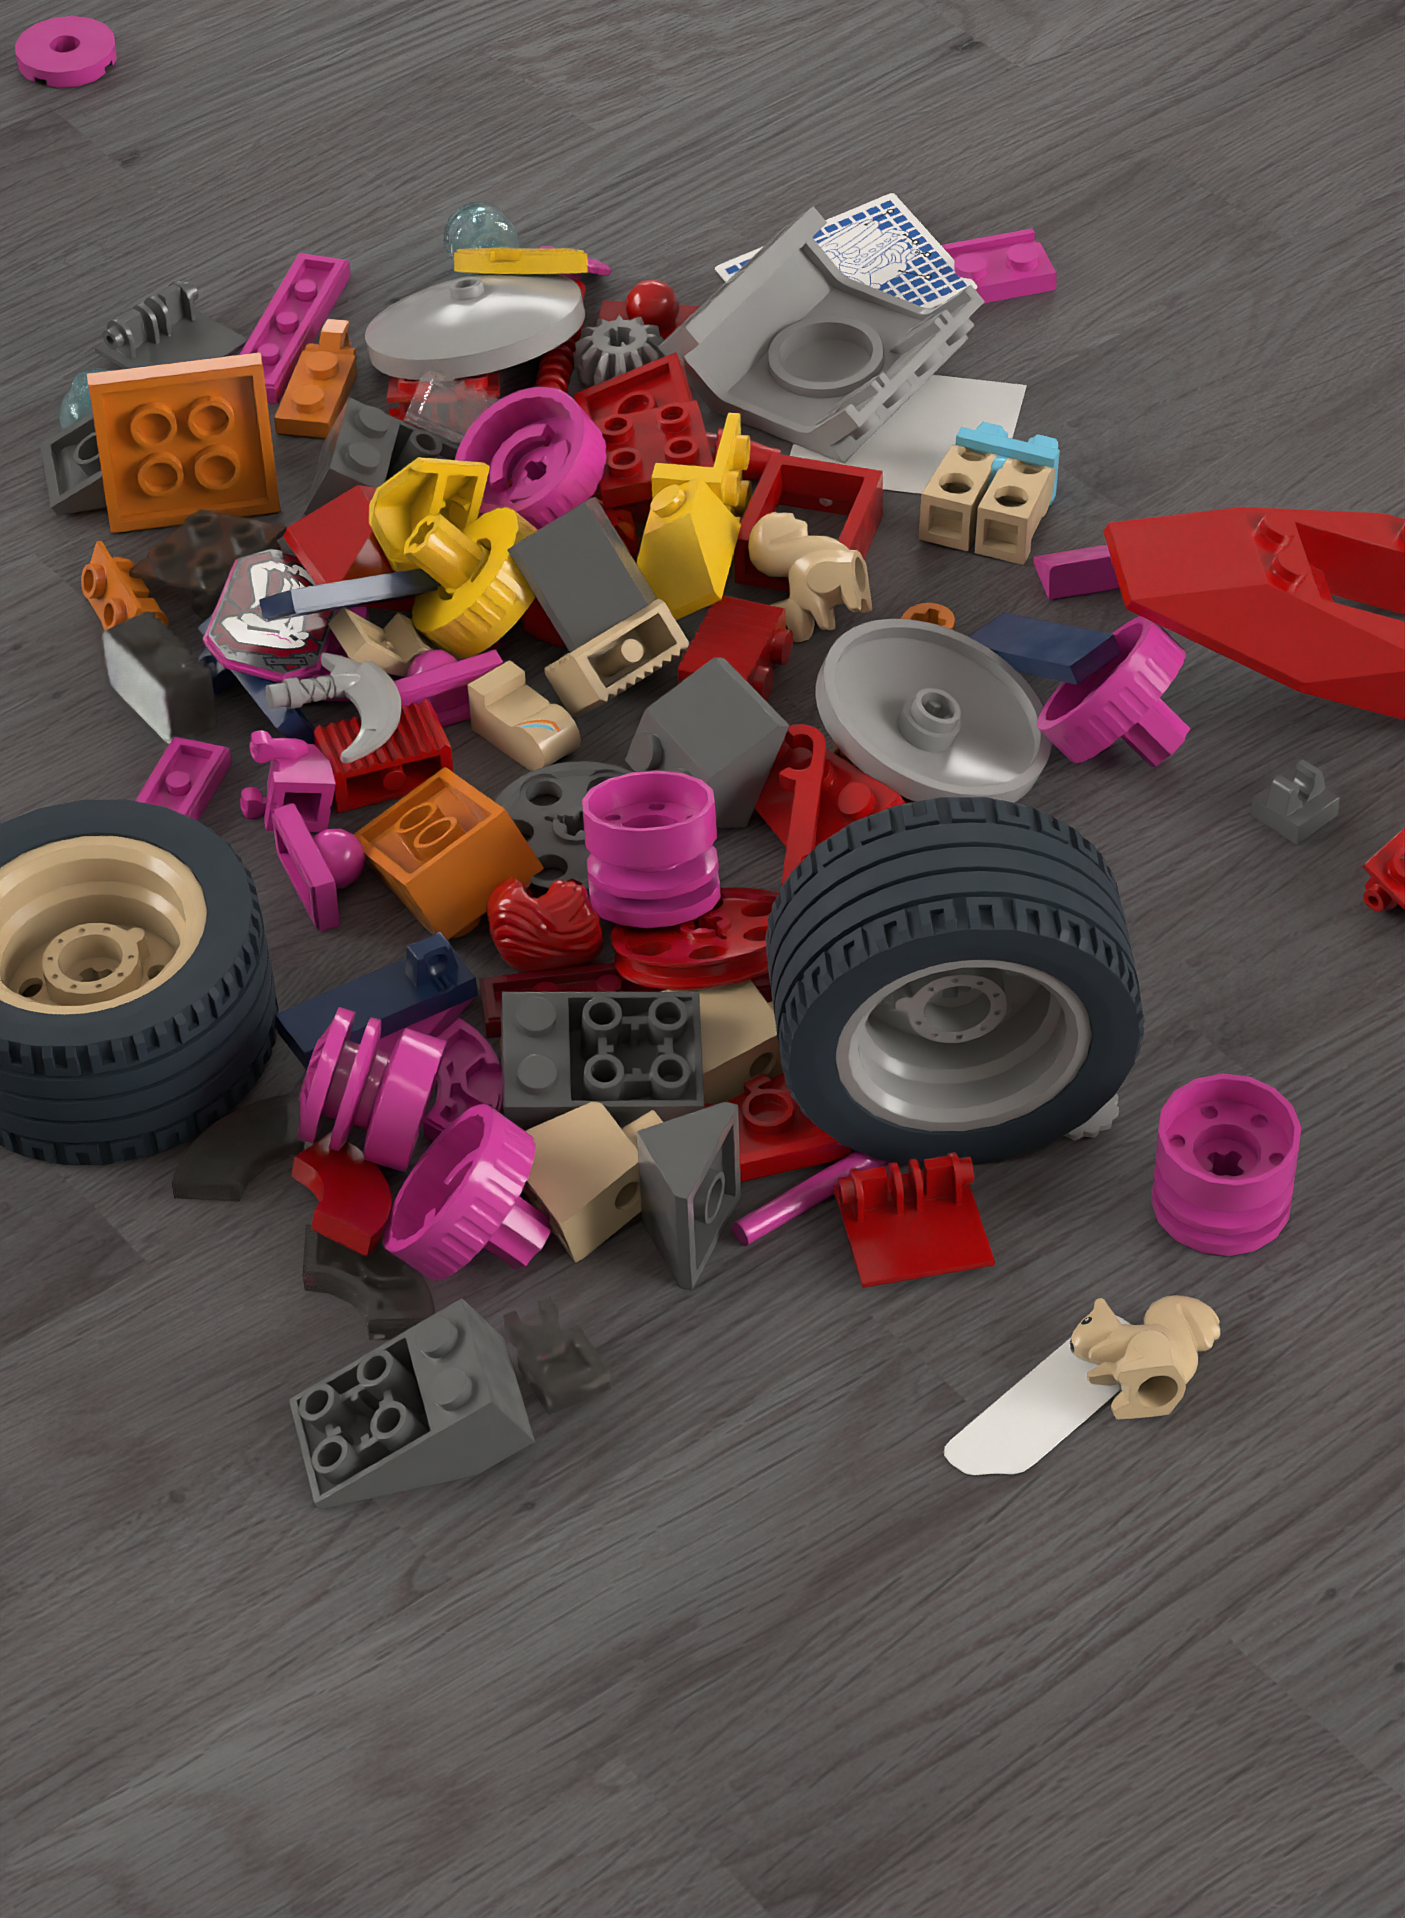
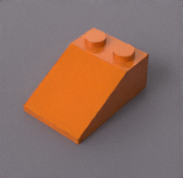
(446, 852)

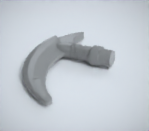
(363, 684)

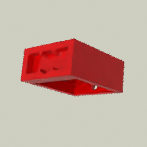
(806, 485)

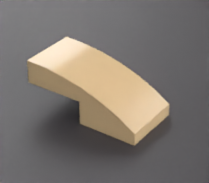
(387, 647)

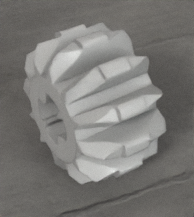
(615, 349)

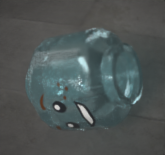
(478, 227)

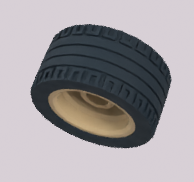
(125, 981)

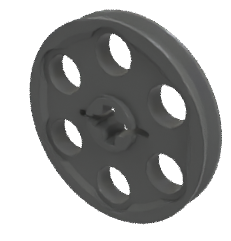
(559, 827)

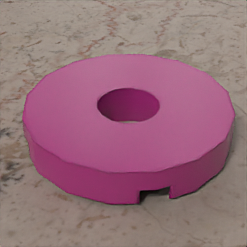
(66, 51)

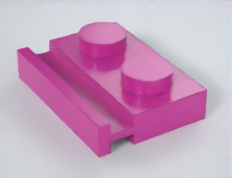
(1004, 265)

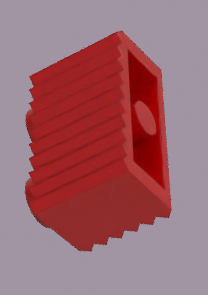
(747, 636)
(394, 769)

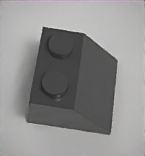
(715, 732)

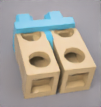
(992, 484)

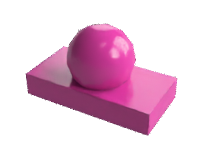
(445, 682)
(317, 864)

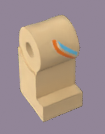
(520, 719)

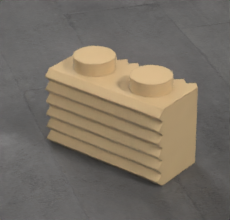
(617, 659)

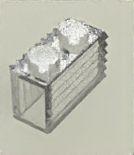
(447, 405)

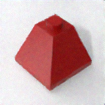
(340, 544)

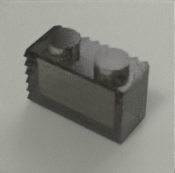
(160, 677)

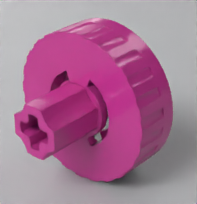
(544, 479)
(1121, 700)
(468, 1198)

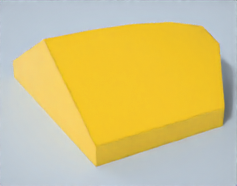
(424, 489)

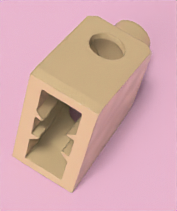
(735, 1039)
(586, 1175)

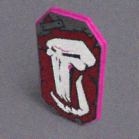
(260, 647)

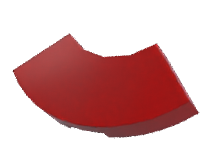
(350, 1194)

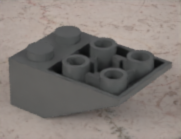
(367, 451)
(602, 1048)
(413, 1412)

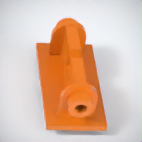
(113, 591)

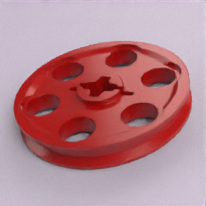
(701, 953)

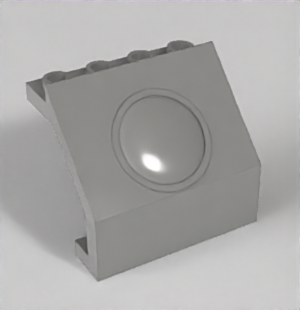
(812, 348)

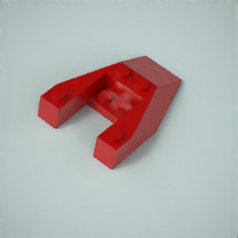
(1262, 591)

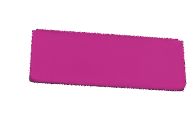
(1076, 572)

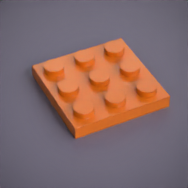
(184, 441)

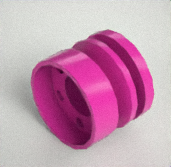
(651, 848)
(370, 1089)
(1225, 1164)

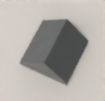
(582, 574)
(689, 1186)

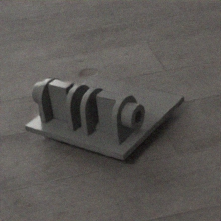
(167, 331)

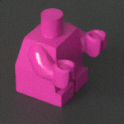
(296, 775)

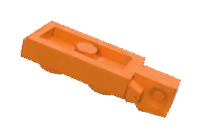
(319, 384)

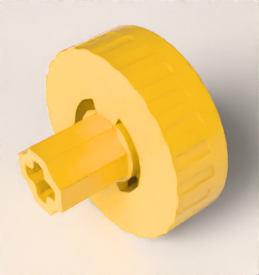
(479, 580)

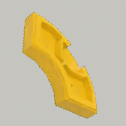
(520, 260)

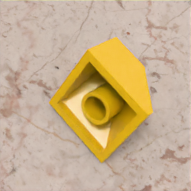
(688, 547)

